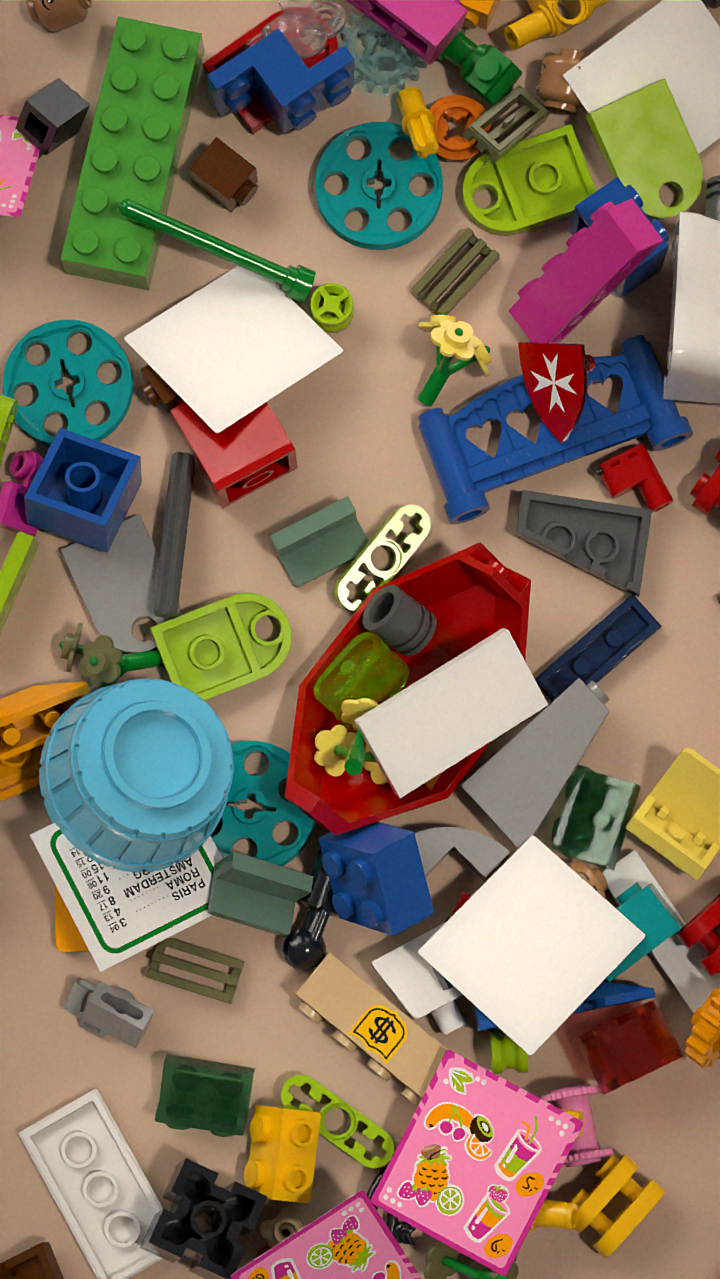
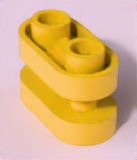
(614, 1177)

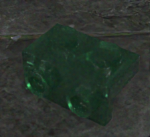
(594, 817)
(205, 1095)

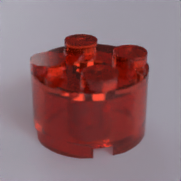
(629, 1046)

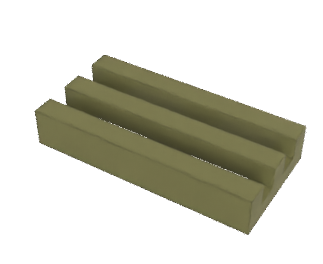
(488, 141)
(479, 246)
(159, 958)

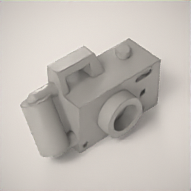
(109, 1011)

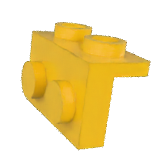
(282, 1153)

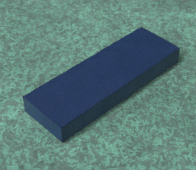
(600, 648)

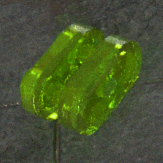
(361, 671)

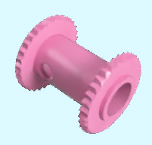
(585, 1149)

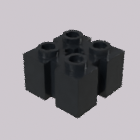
(229, 1213)

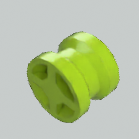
(328, 299)
(506, 1054)

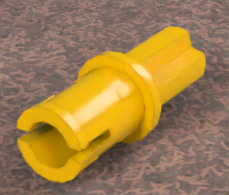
(417, 121)

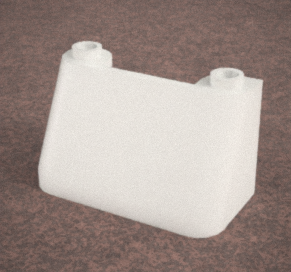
(695, 311)

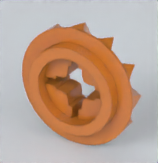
(456, 110)

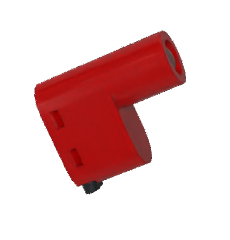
(632, 471)

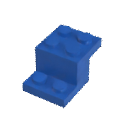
(281, 82)

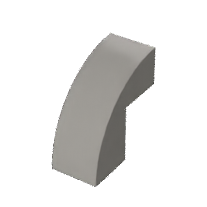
(474, 848)

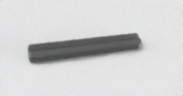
(174, 535)

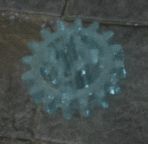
(373, 61)

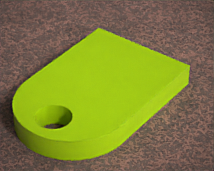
(648, 147)
(532, 183)
(218, 645)

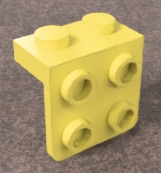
(683, 814)

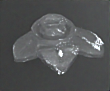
(303, 24)

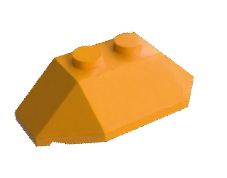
(25, 725)

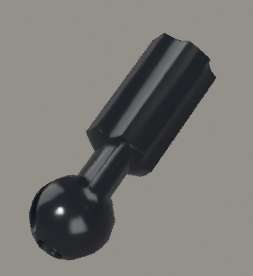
(305, 945)

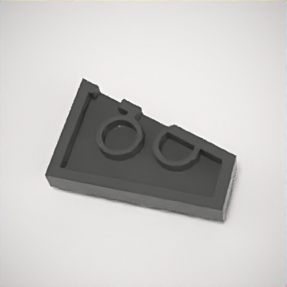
(589, 534)

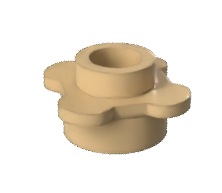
(272, 1229)

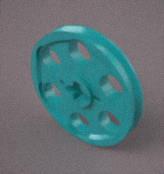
(363, 198)
(80, 367)
(266, 791)

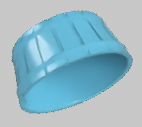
(137, 774)

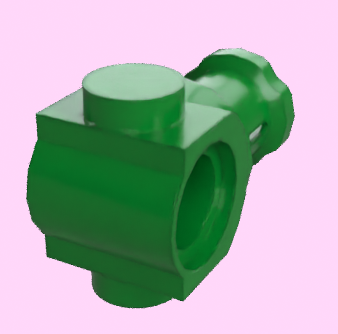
(482, 67)

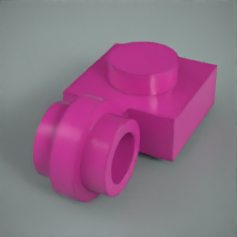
(12, 504)

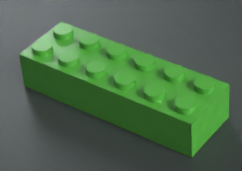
(132, 151)

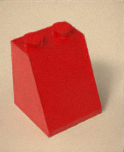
(240, 456)

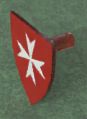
(556, 382)

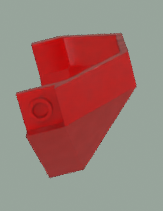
(471, 601)

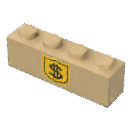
(373, 1024)

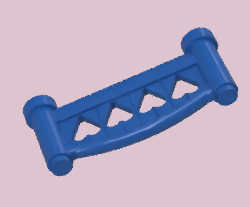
(470, 472)

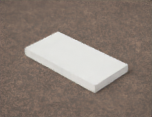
(451, 712)
(96, 1184)

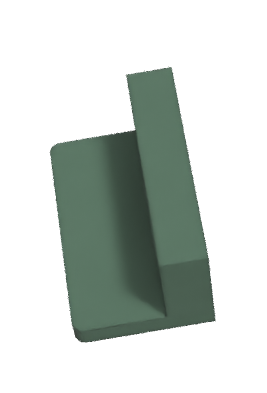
(320, 542)
(257, 893)

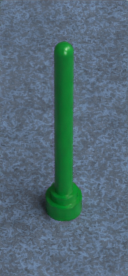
(294, 280)

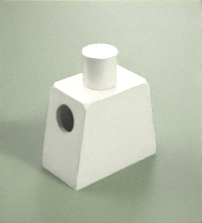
(417, 985)

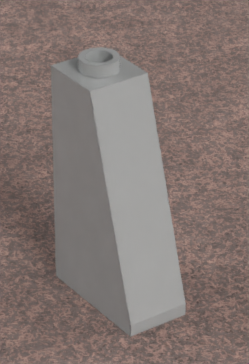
(534, 766)

